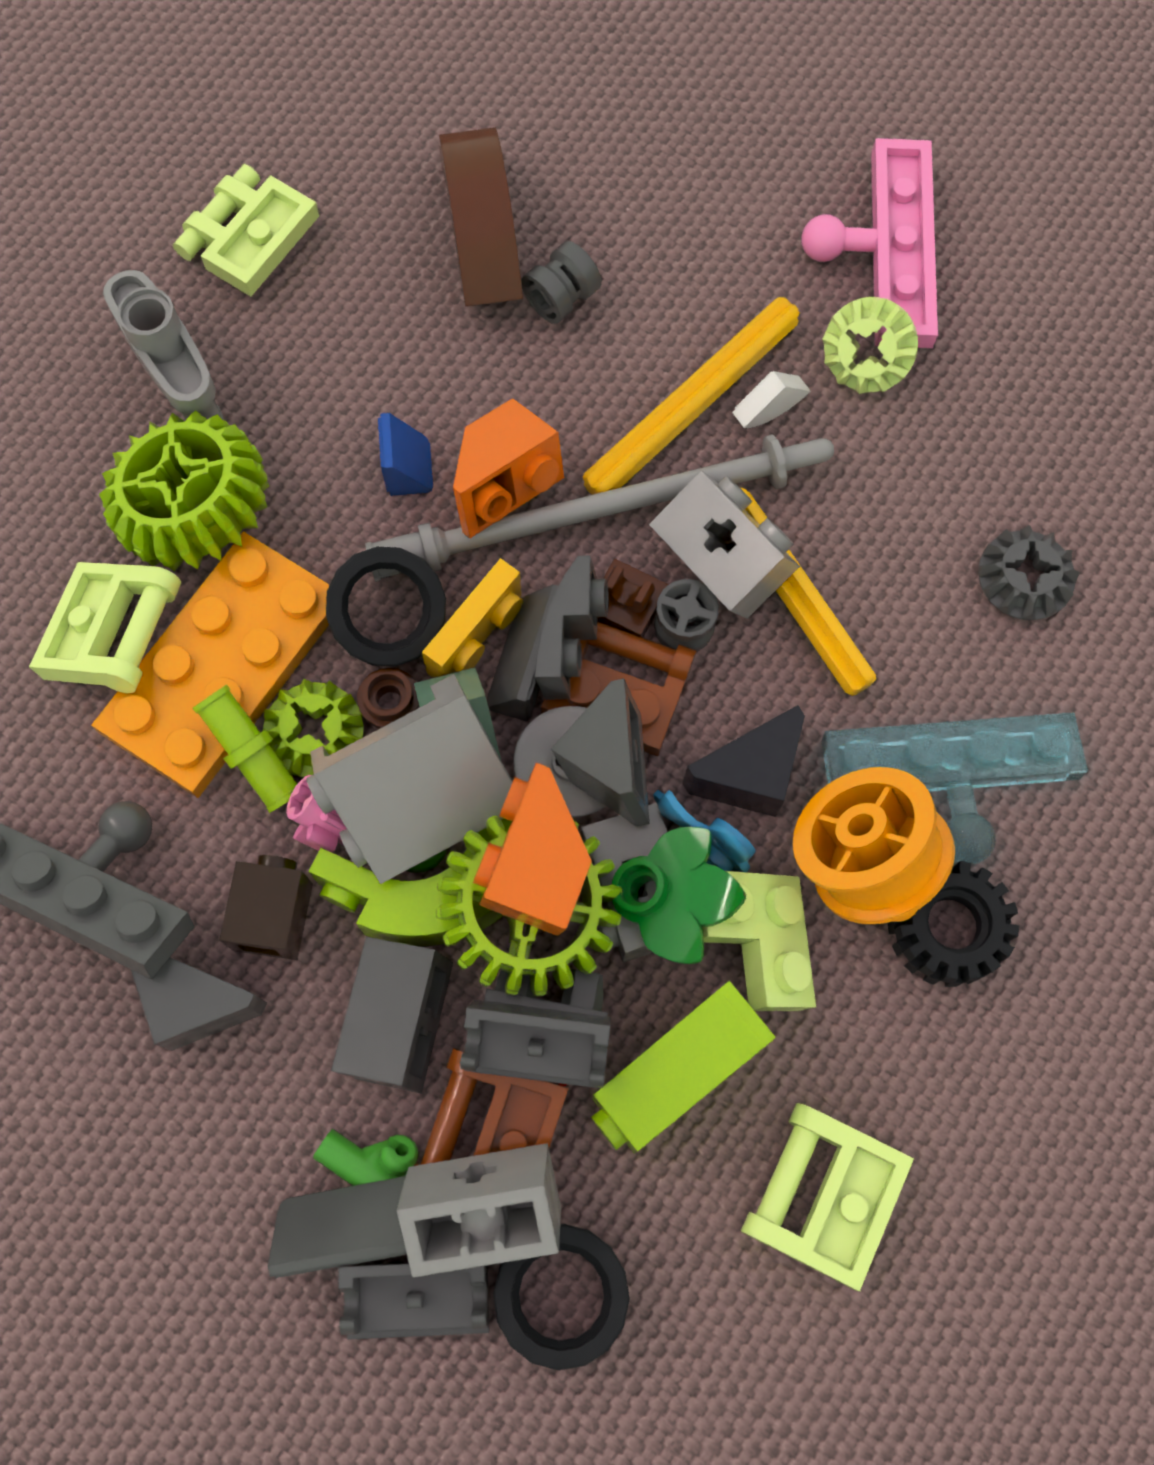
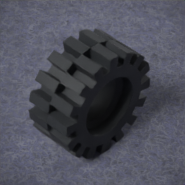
(991, 937)

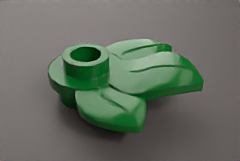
(686, 895)

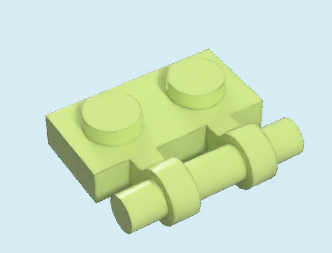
(256, 238)

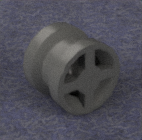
(688, 602)

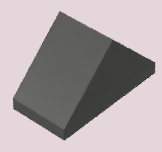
(606, 753)
(191, 1004)

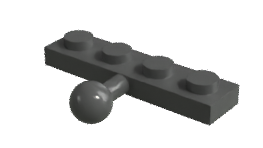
(87, 902)

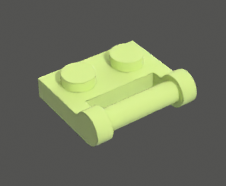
(90, 617)
(849, 1206)

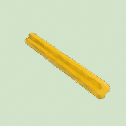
(692, 397)

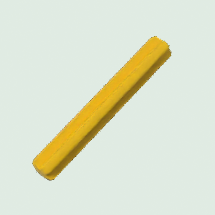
(821, 625)

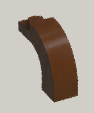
(481, 216)

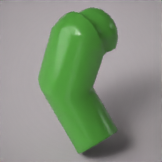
(366, 1164)

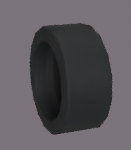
(432, 612)
(588, 1345)

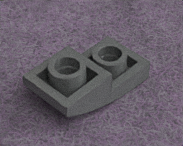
(568, 620)

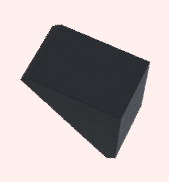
(751, 769)

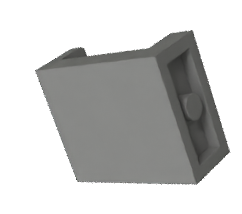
(413, 784)

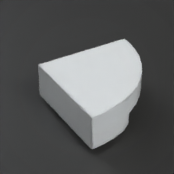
(770, 399)

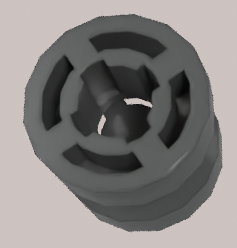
(561, 282)

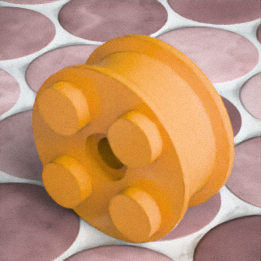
(874, 845)

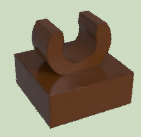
(631, 598)

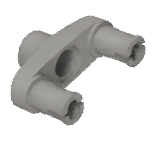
(161, 343)

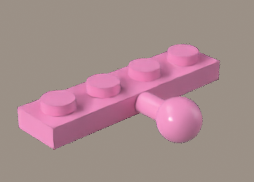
(900, 233)

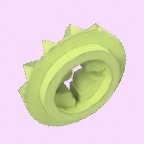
(898, 344)

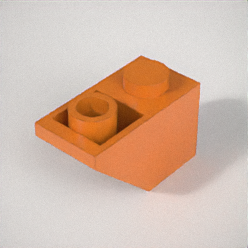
(504, 464)
(541, 859)

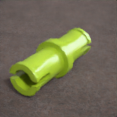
(247, 748)

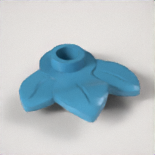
(729, 847)

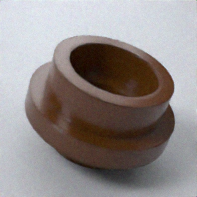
(383, 682)

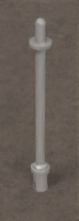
(774, 462)

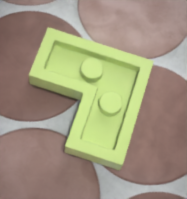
(772, 942)

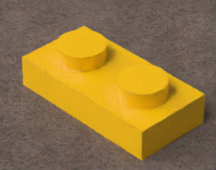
(489, 605)

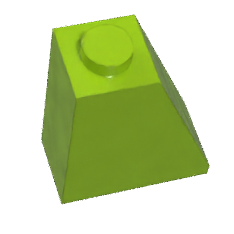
(680, 1069)

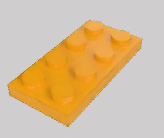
(237, 630)

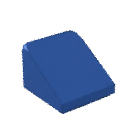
(404, 457)

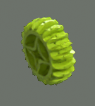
(184, 490)
(517, 962)

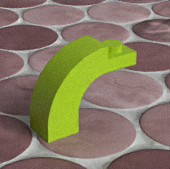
(395, 908)

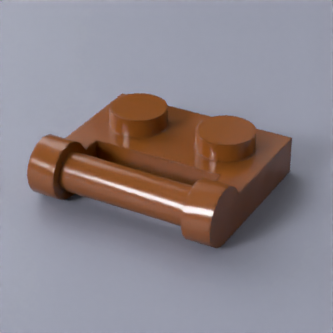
(654, 702)
(518, 1117)

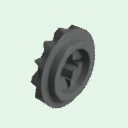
(1009, 588)

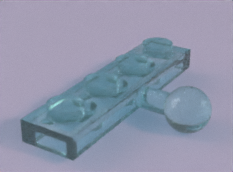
(965, 757)

